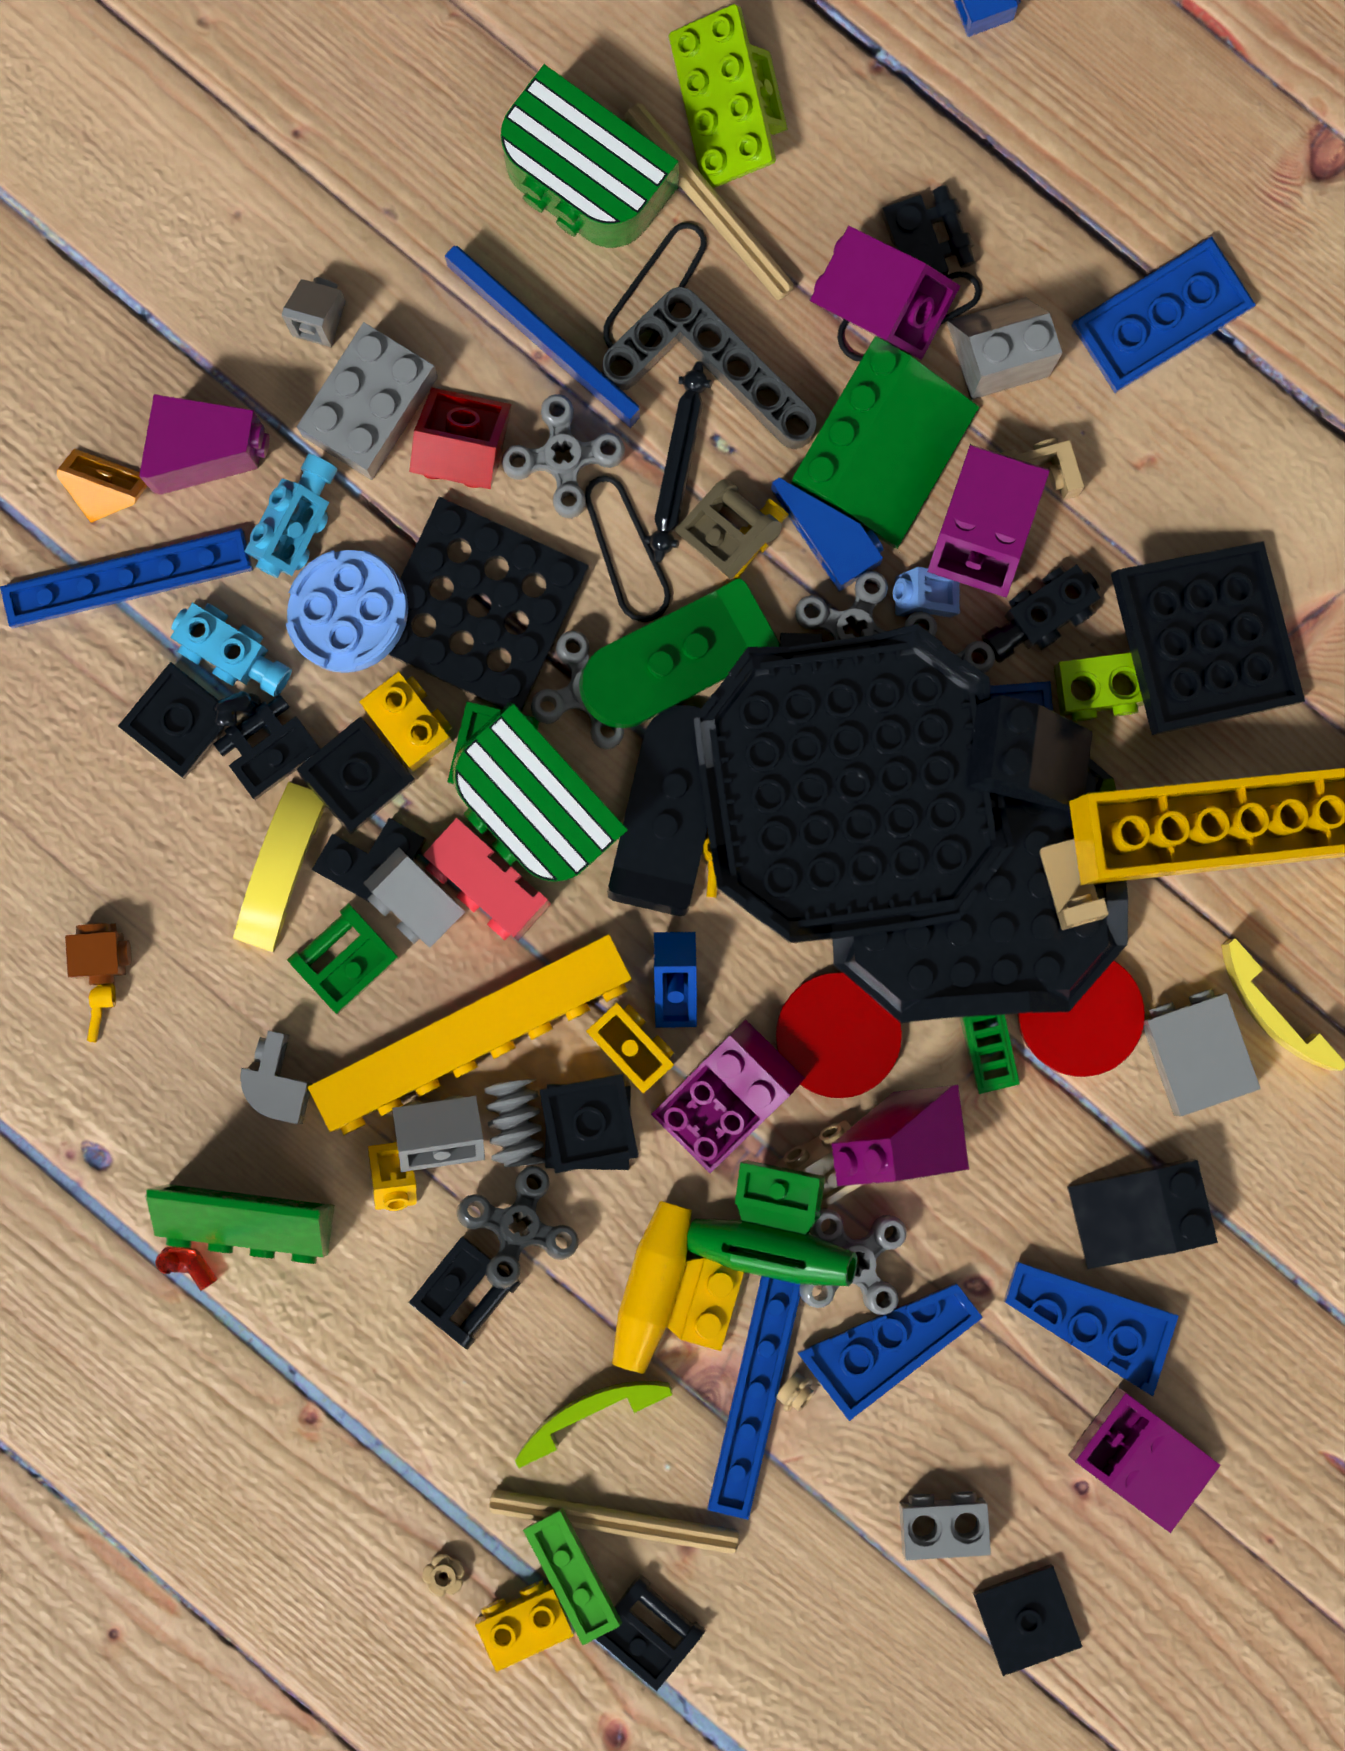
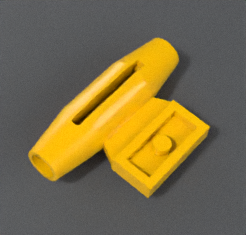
(671, 1292)

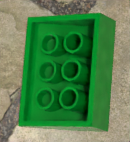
(885, 442)
(240, 1220)

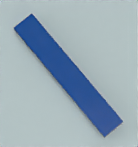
(543, 336)
(126, 578)
(754, 1398)

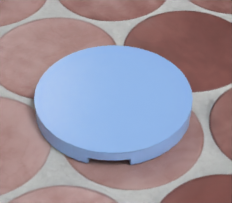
(346, 610)

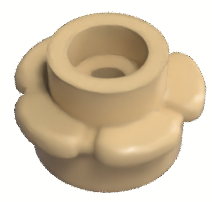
(796, 1392)
(440, 1564)

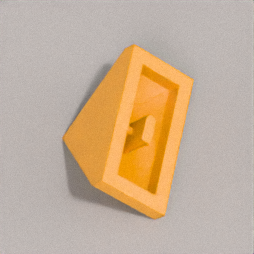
(99, 485)

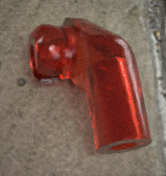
(186, 1261)

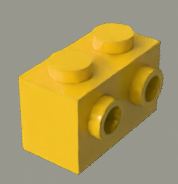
(407, 721)
(630, 1048)
(523, 1625)

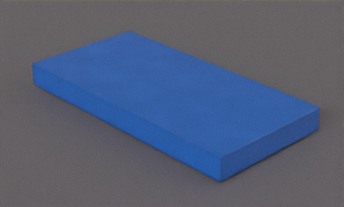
(1163, 315)

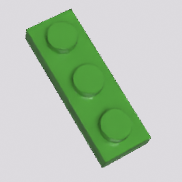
(572, 1576)

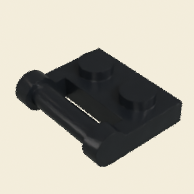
(450, 1287)
(643, 1647)

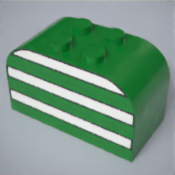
(584, 163)
(531, 799)

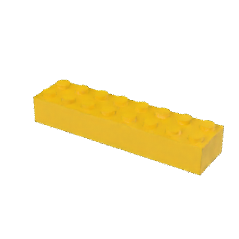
(1209, 826)

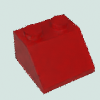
(459, 438)

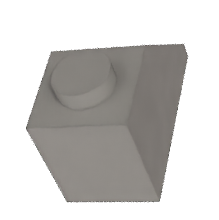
(314, 311)

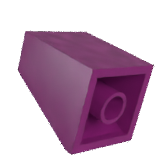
(885, 292)
(199, 443)
(904, 1139)

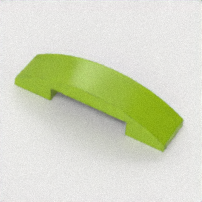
(639, 1394)

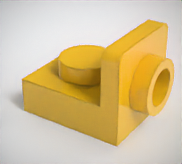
(391, 1187)

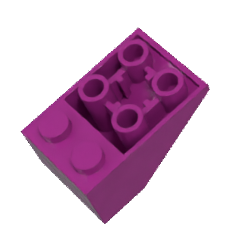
(988, 520)
(728, 1096)
(1144, 1460)

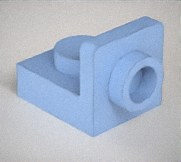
(925, 592)

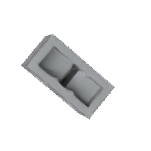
(944, 1539)

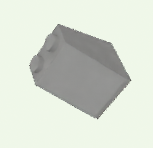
(1005, 346)

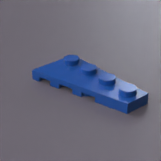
(1105, 1326)
(881, 1352)

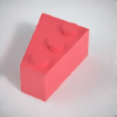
(485, 881)

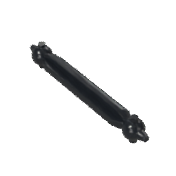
(678, 462)

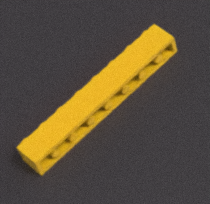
(470, 1034)

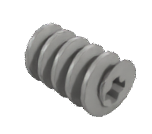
(514, 1123)

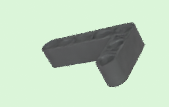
(713, 359)

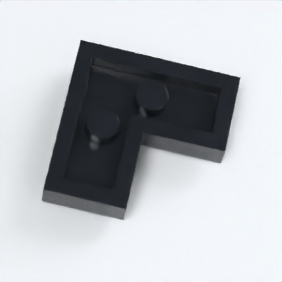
(352, 866)

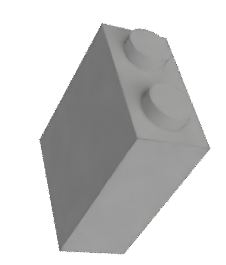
(1200, 1053)

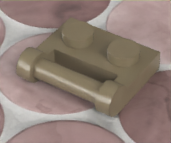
(718, 538)

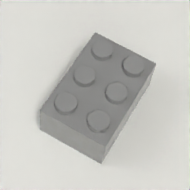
(367, 401)

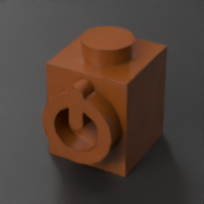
(97, 953)

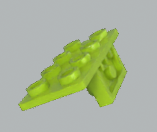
(727, 95)

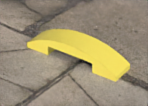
(278, 867)
(1241, 970)

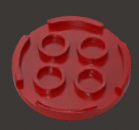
(1094, 1033)
(837, 1037)

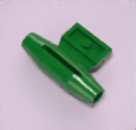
(773, 1236)

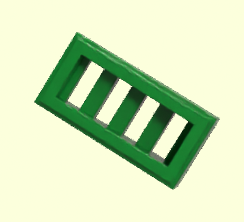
(975, 1052)

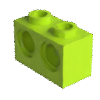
(1098, 674)

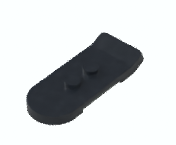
(663, 819)

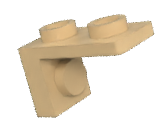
(1064, 471)
(1073, 902)

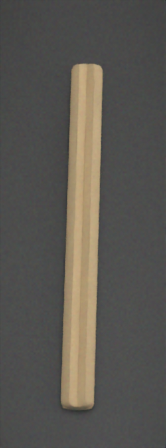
(714, 206)
(617, 1521)

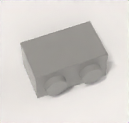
(413, 897)
(438, 1133)

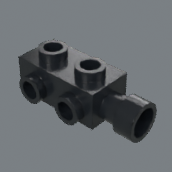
(1055, 607)

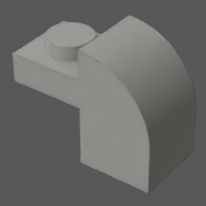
(269, 1092)

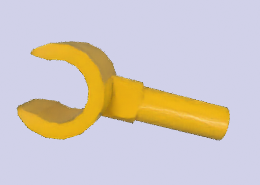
(711, 884)
(99, 997)

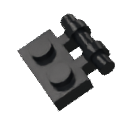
(913, 232)
(275, 756)

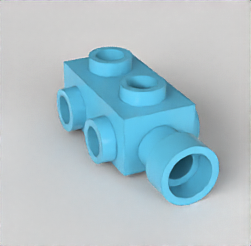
(291, 520)
(217, 643)

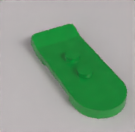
(673, 657)

